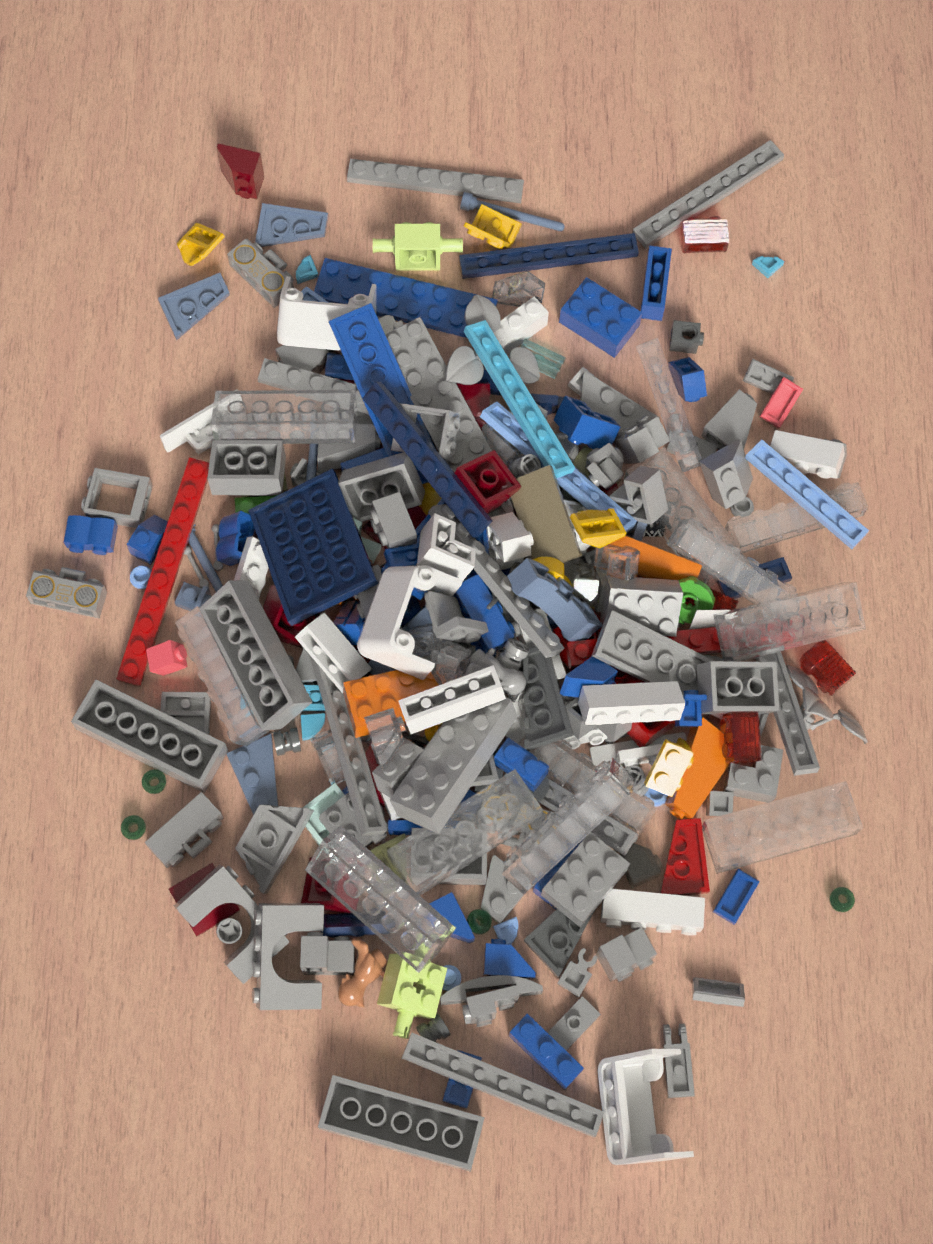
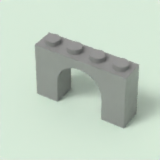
(221, 888)
(273, 923)

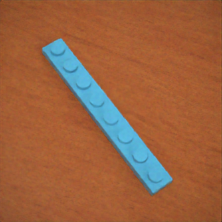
(518, 398)

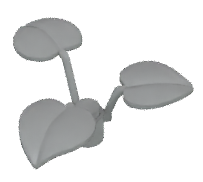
(464, 363)
(813, 705)

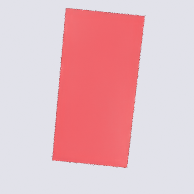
(781, 402)

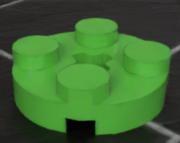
(700, 593)

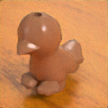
(367, 969)

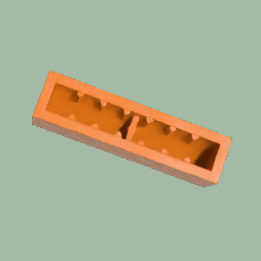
(659, 563)

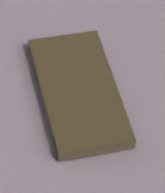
(545, 516)

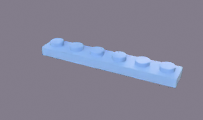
(806, 494)

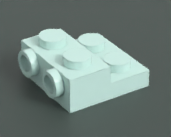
(319, 805)

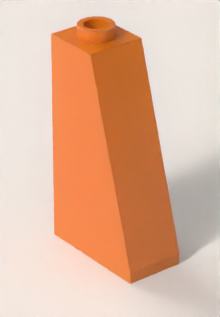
(704, 772)

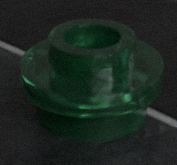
(150, 775)
(131, 820)
(836, 904)
(484, 918)

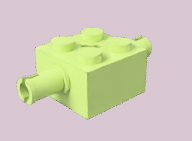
(417, 246)
(410, 992)

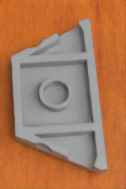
(610, 402)
(270, 840)

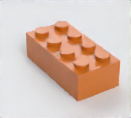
(380, 693)

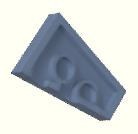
(289, 224)
(192, 303)
(256, 772)

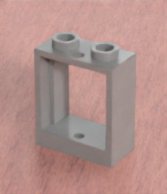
(450, 428)
(141, 501)

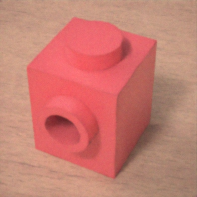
(167, 657)

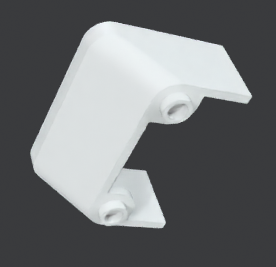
(306, 322)
(381, 634)
(629, 1108)

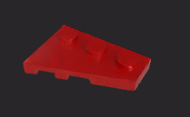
(686, 861)

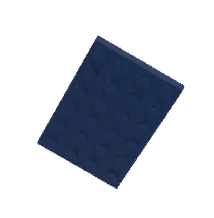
(312, 547)

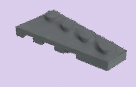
(545, 708)

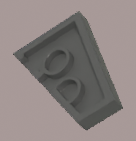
(555, 940)

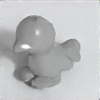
(512, 680)

